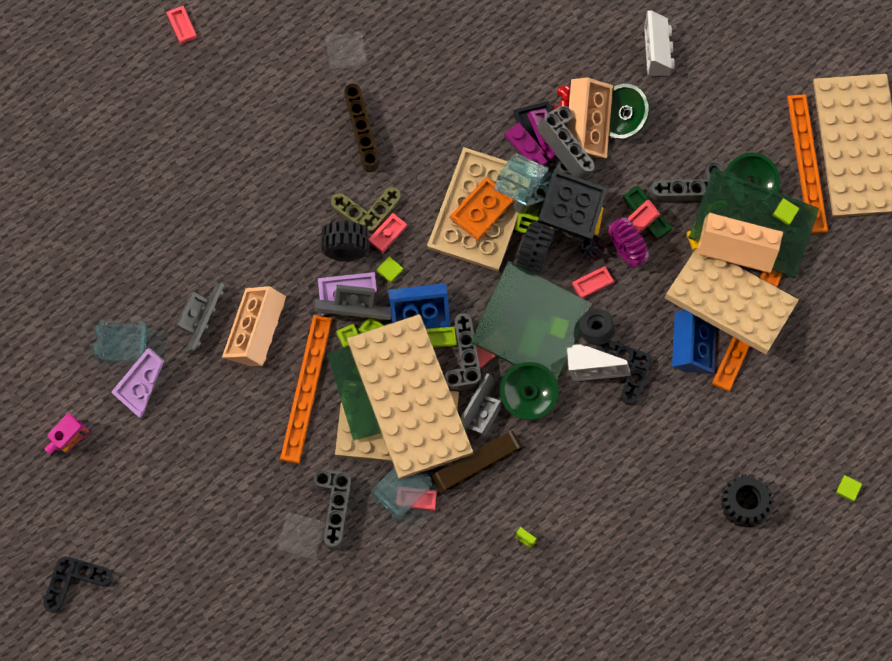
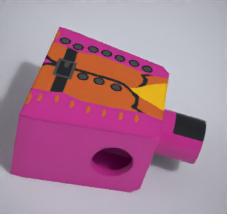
(66, 435)

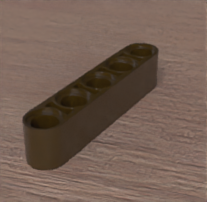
(361, 119)
(482, 459)

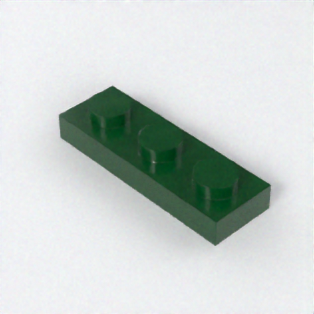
(635, 199)

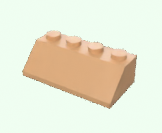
(591, 112)
(739, 242)
(254, 326)

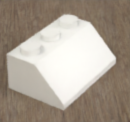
(658, 45)

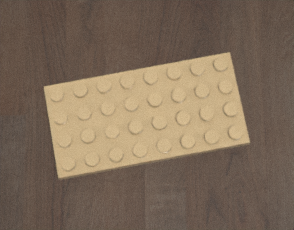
(856, 142)
(409, 396)

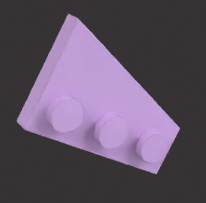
(327, 285)
(139, 382)

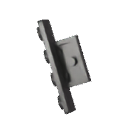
(353, 302)
(196, 315)
(482, 408)

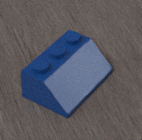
(427, 300)
(693, 344)

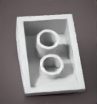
(593, 364)

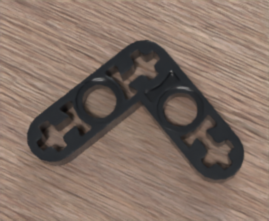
(635, 368)
(73, 572)

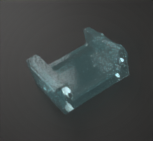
(520, 178)
(120, 341)
(401, 494)

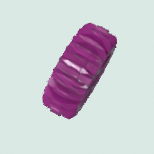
(628, 242)

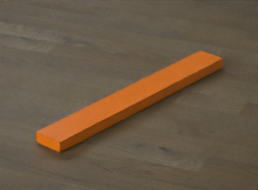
(807, 159)
(737, 349)
(306, 389)

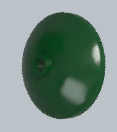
(625, 99)
(757, 167)
(524, 377)

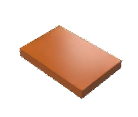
(481, 209)

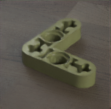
(365, 216)

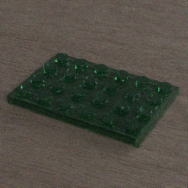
(755, 205)

